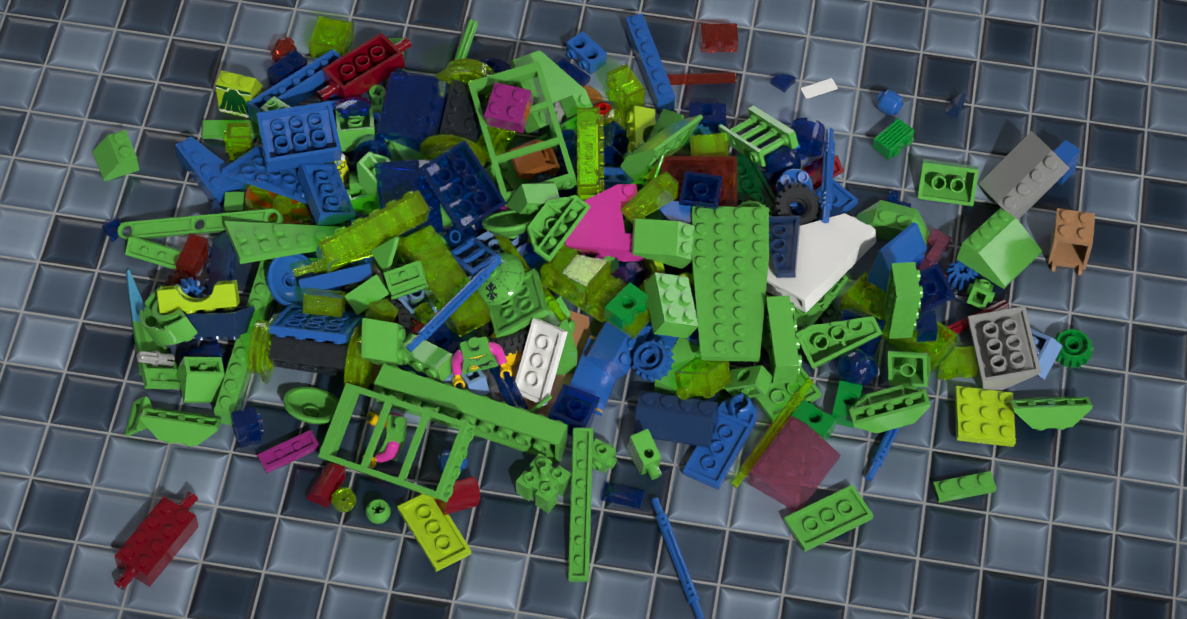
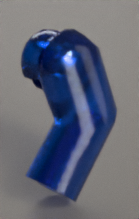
(893, 197)

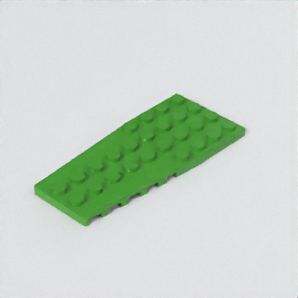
(730, 280)

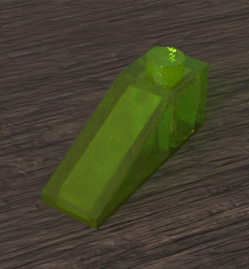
(652, 197)

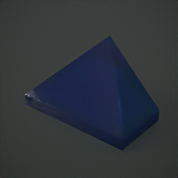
(622, 495)

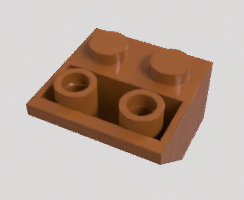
(535, 163)

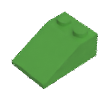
(353, 129)
(663, 241)
(382, 342)

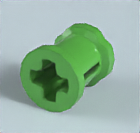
(380, 93)

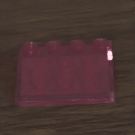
(793, 465)

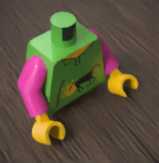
(477, 355)
(391, 438)

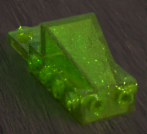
(587, 285)

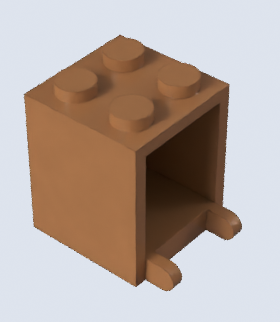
(1071, 239)

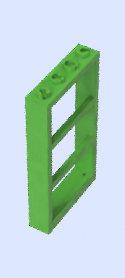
(512, 77)
(340, 422)

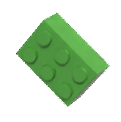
(671, 305)

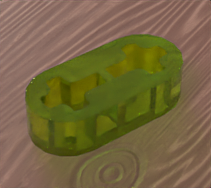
(424, 313)

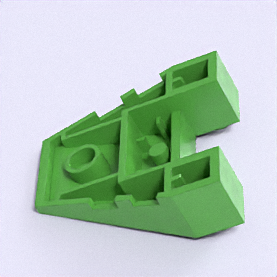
(560, 87)

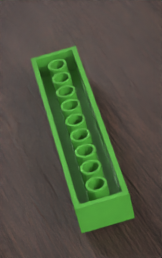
(491, 418)

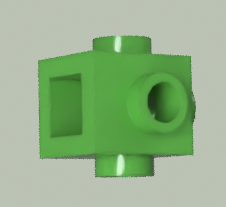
(980, 293)
(603, 456)

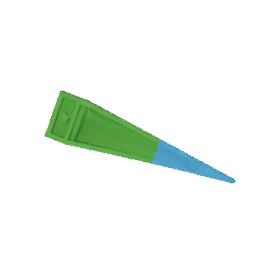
(153, 376)

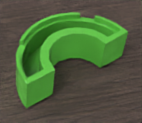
(165, 328)

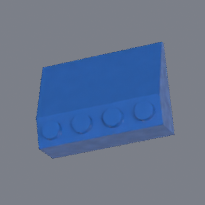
(299, 136)

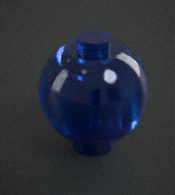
(781, 160)
(857, 367)

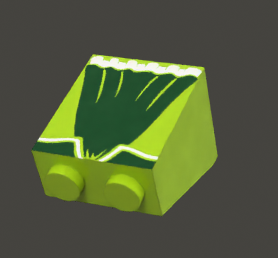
(235, 91)

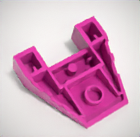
(603, 225)

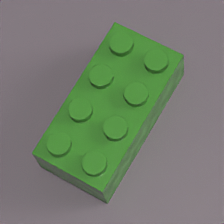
(902, 300)
(781, 339)

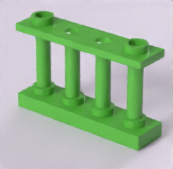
(763, 123)

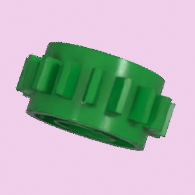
(1082, 348)

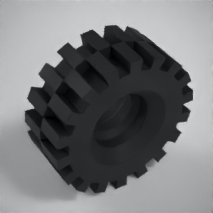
(801, 195)

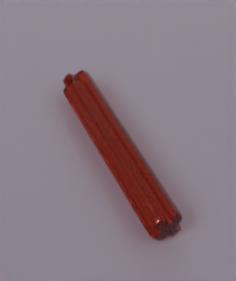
(702, 78)

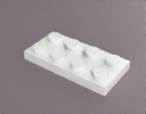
(540, 360)

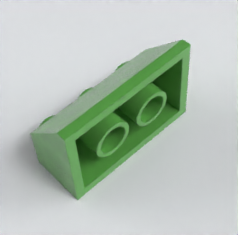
(948, 182)

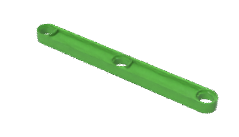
(186, 225)

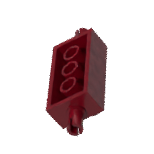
(363, 67)
(156, 541)

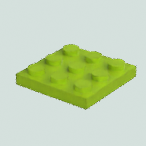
(984, 416)

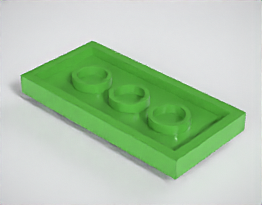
(828, 518)

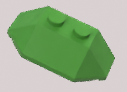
(367, 174)
(892, 219)
(555, 224)
(890, 408)
(1052, 411)
(180, 426)

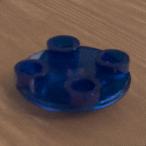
(353, 106)

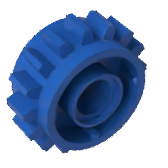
(646, 353)

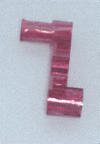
(940, 243)

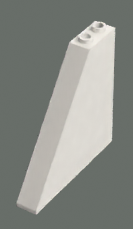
(823, 258)

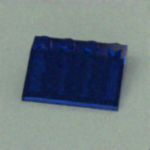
(412, 109)
(400, 177)
(462, 186)

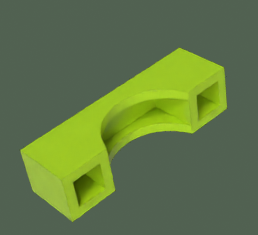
(640, 123)
(223, 296)

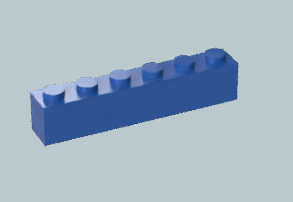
(649, 63)
(296, 86)

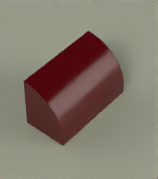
(326, 484)
(465, 496)

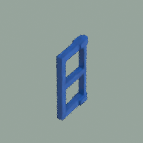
(483, 249)

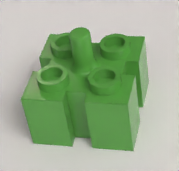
(543, 483)

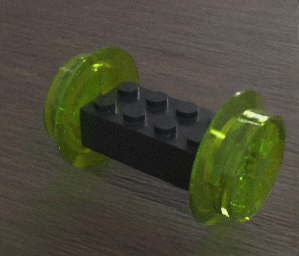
(459, 114)
(338, 360)

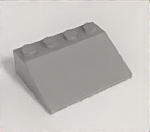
(1024, 176)
(1003, 348)

